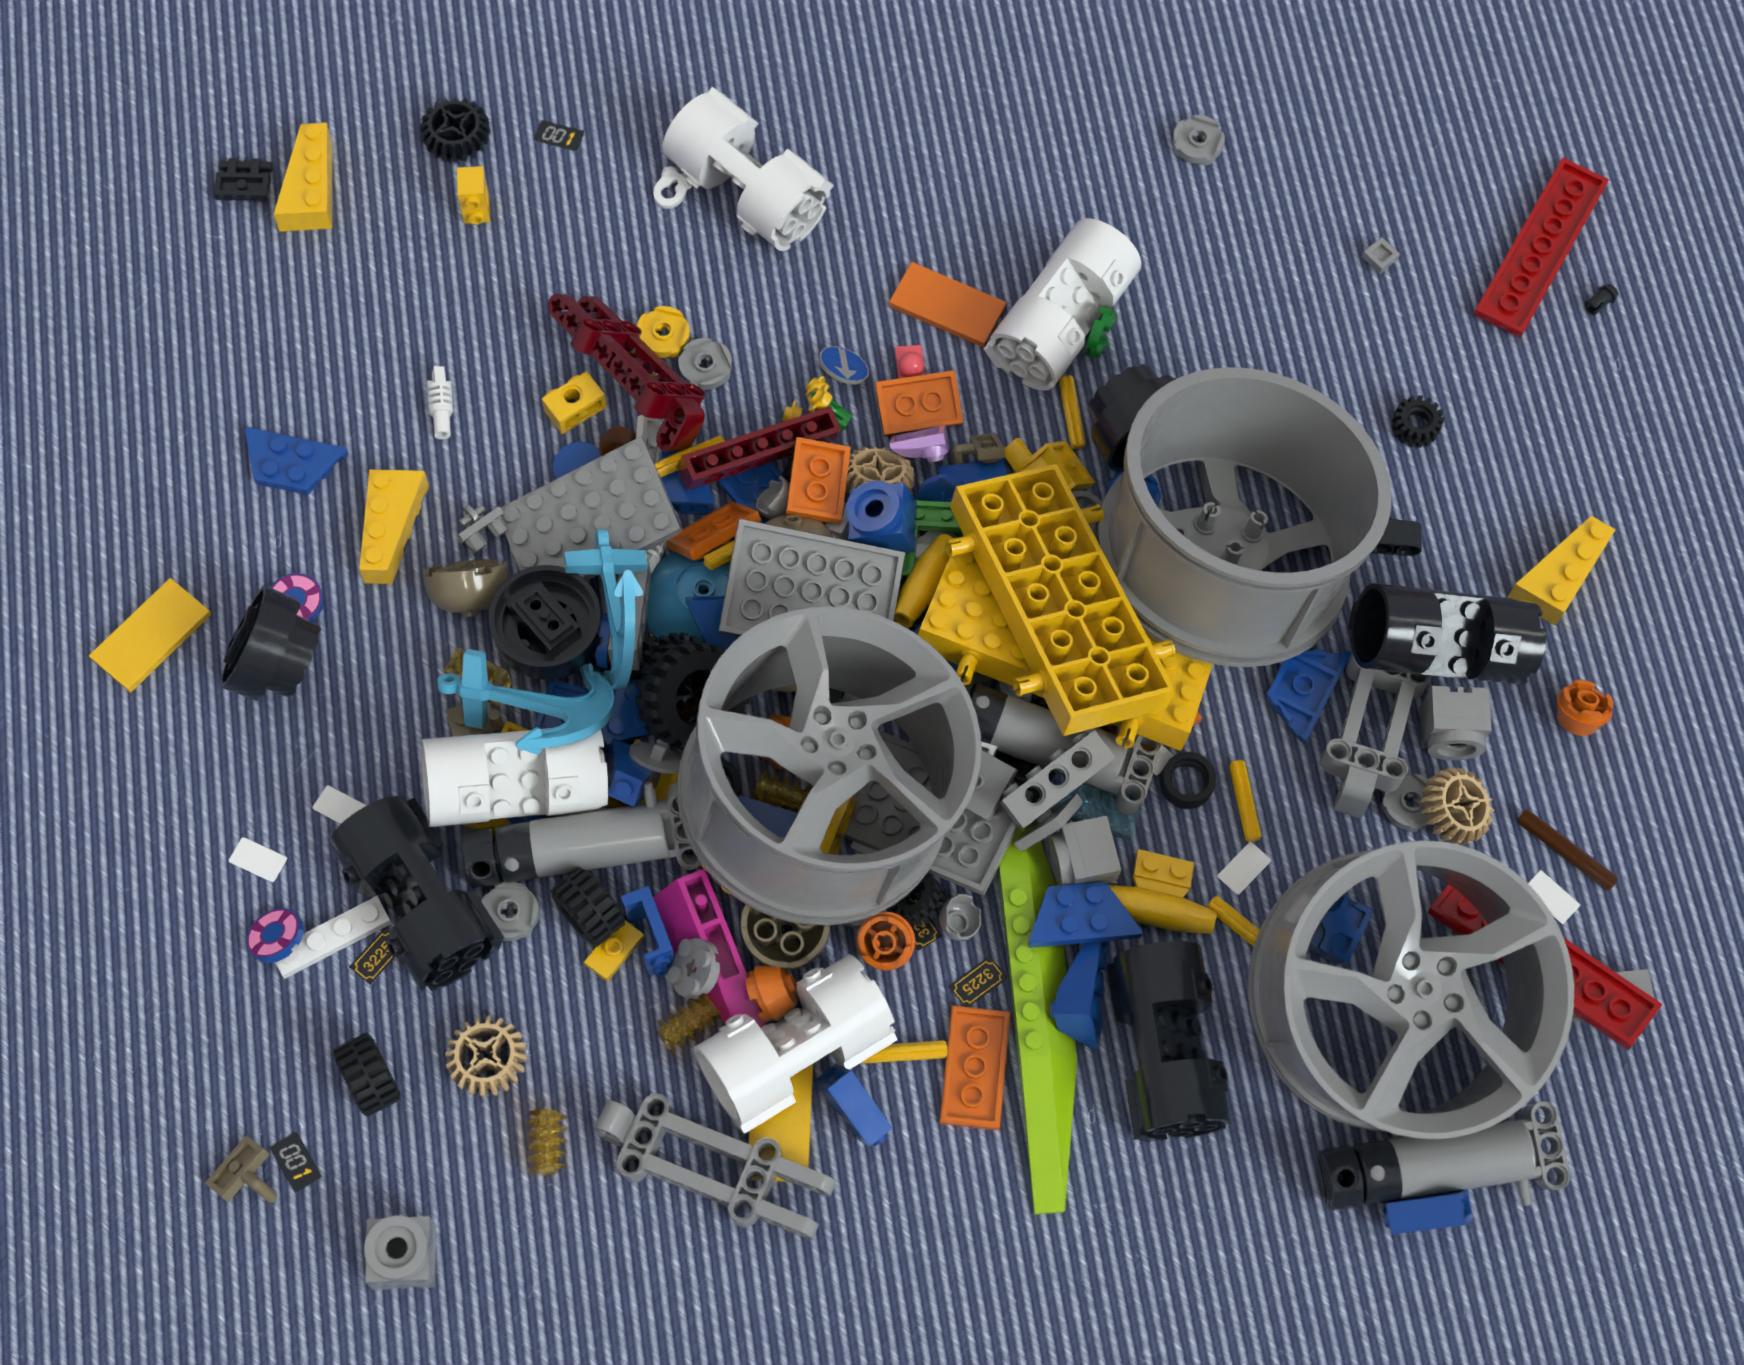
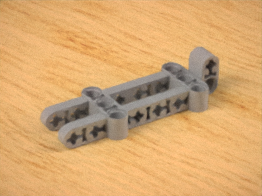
(1358, 780)
(622, 1128)

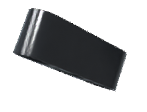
(1400, 539)

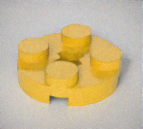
(676, 325)

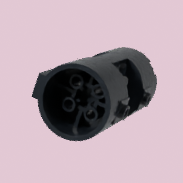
(1446, 634)
(437, 930)
(1177, 1088)

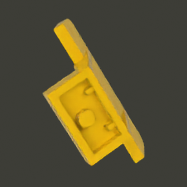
(1050, 454)

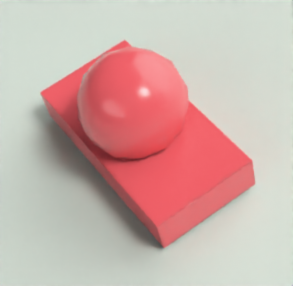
(909, 361)

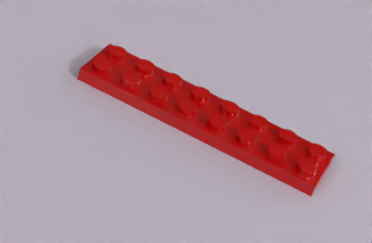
(1541, 247)
(1599, 993)

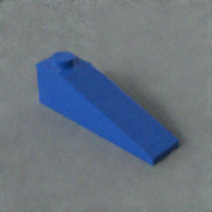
(1078, 996)

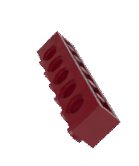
(755, 448)

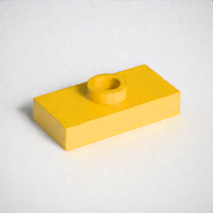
(614, 951)

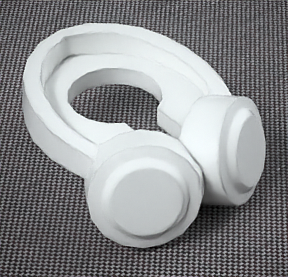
(669, 176)

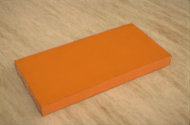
(947, 304)
(975, 1068)

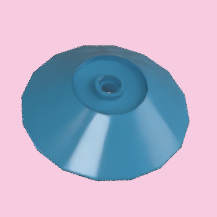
(672, 582)

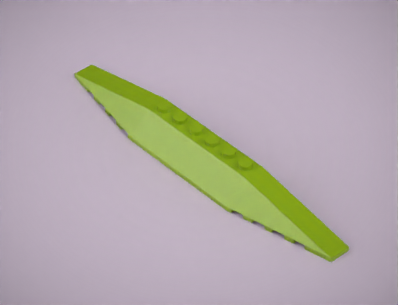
(1043, 1053)

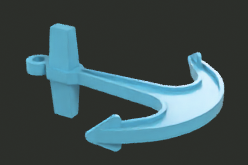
(621, 616)
(581, 714)

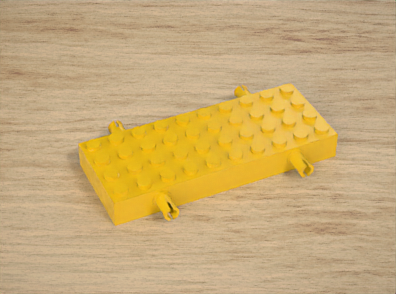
(1061, 599)
(973, 634)

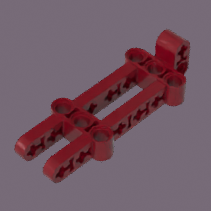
(612, 346)

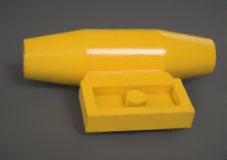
(922, 583)
(1160, 895)

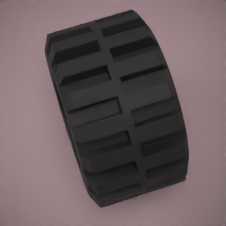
(588, 906)
(366, 1074)

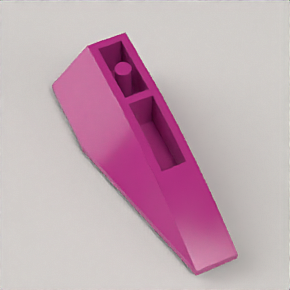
(691, 912)

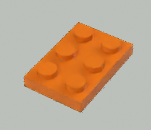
(919, 403)
(818, 480)
(711, 531)

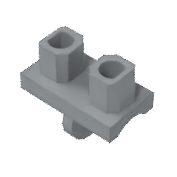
(471, 535)

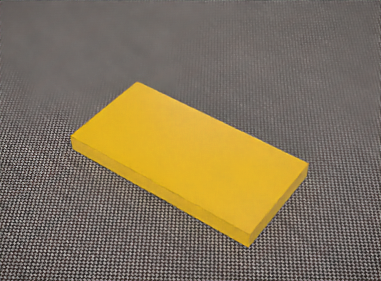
(150, 635)
(790, 1125)

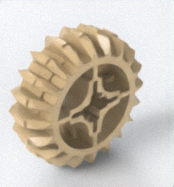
(878, 466)
(1457, 806)
(480, 1065)

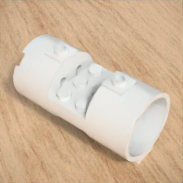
(713, 142)
(1060, 307)
(492, 779)
(753, 1064)

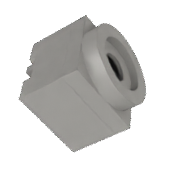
(1455, 722)
(1084, 853)
(400, 1252)

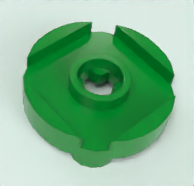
(1097, 341)

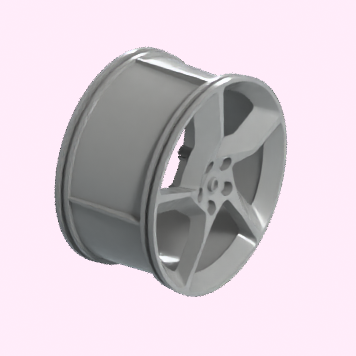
(1200, 568)
(834, 751)
(1417, 989)

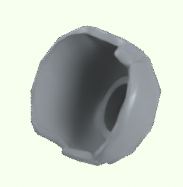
(774, 499)
(960, 917)

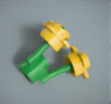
(818, 399)

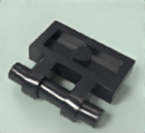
(243, 186)

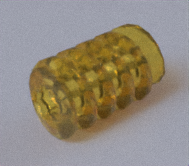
(782, 793)
(687, 1022)
(546, 1142)

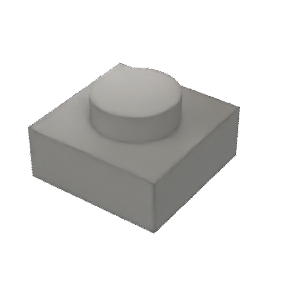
(1380, 255)

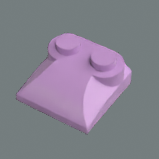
(924, 443)

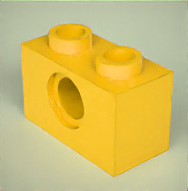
(473, 194)
(568, 415)

